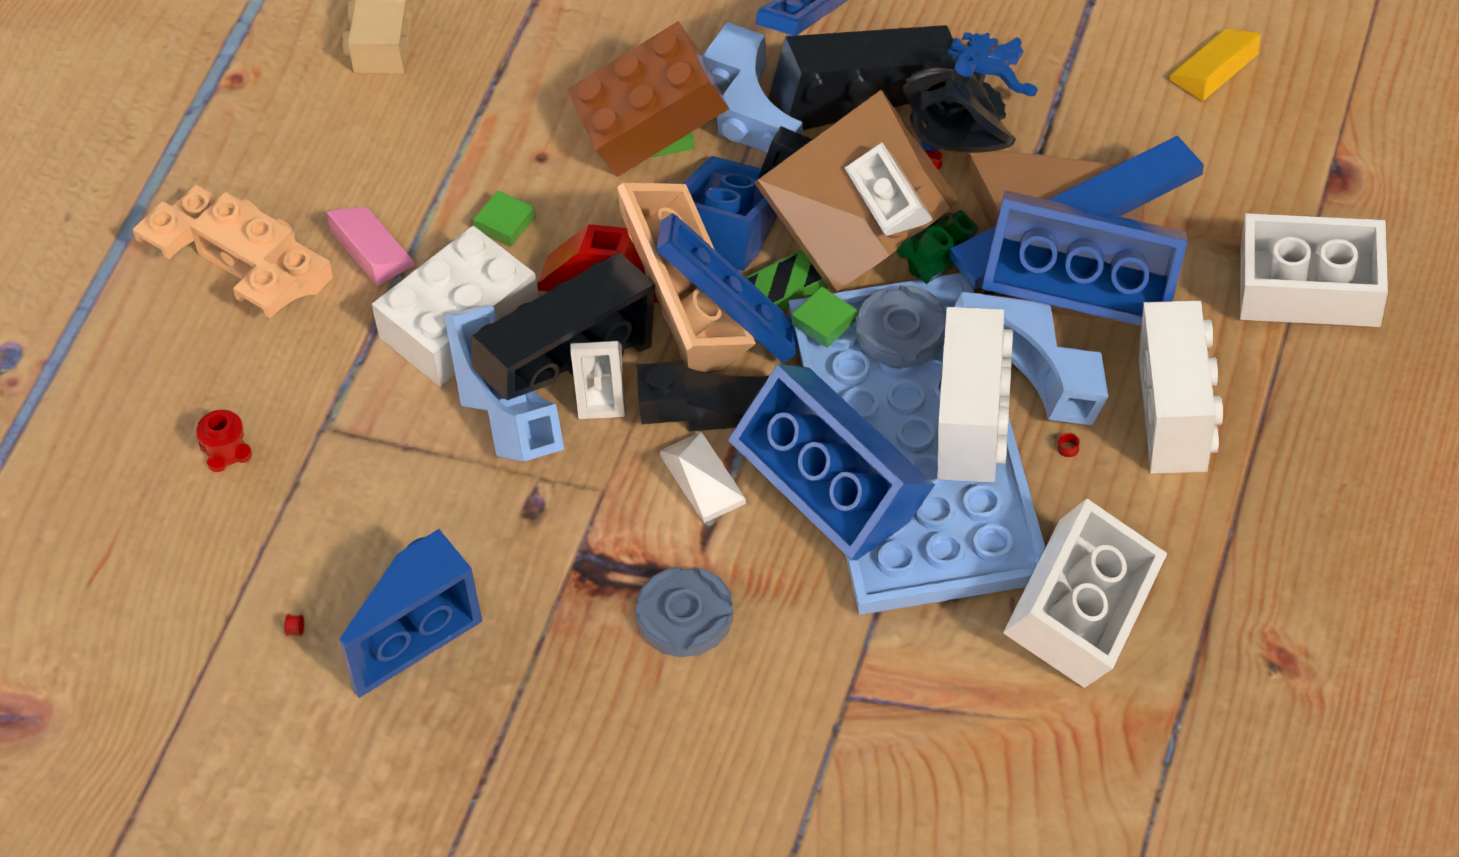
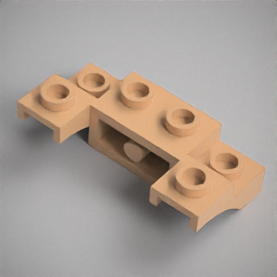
(241, 242)

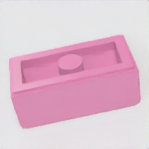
(369, 243)

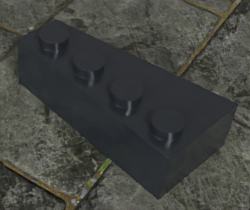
(834, 73)
(535, 340)

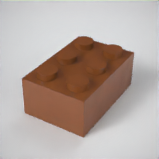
(647, 99)

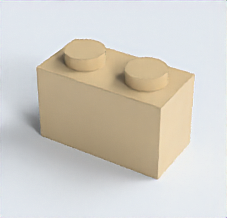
(378, 35)

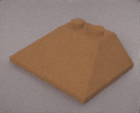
(826, 209)

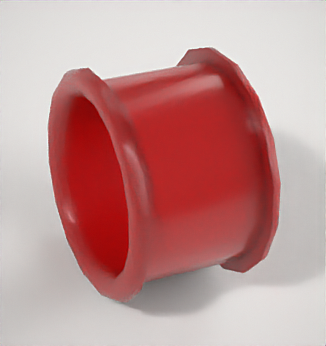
(937, 155)
(1068, 452)
(294, 624)

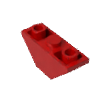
(583, 250)

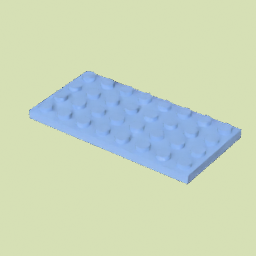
(965, 533)

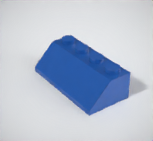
(1082, 258)
(829, 461)

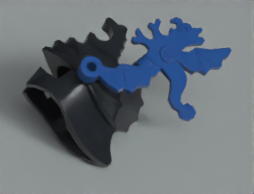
(956, 102)

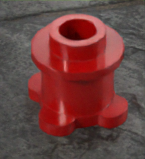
(221, 438)

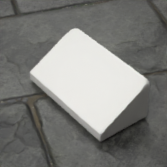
(887, 191)

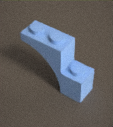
(737, 64)
(1066, 378)
(519, 427)

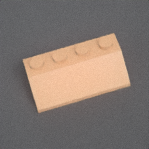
(703, 330)

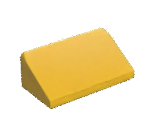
(1217, 62)

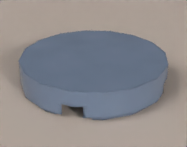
(901, 326)
(684, 611)

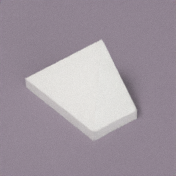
(598, 379)
(702, 477)

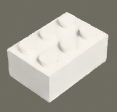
(1313, 270)
(457, 278)
(1178, 387)
(974, 394)
(1085, 593)

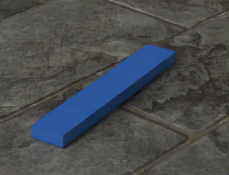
(1110, 192)

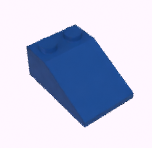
(731, 209)
(411, 612)

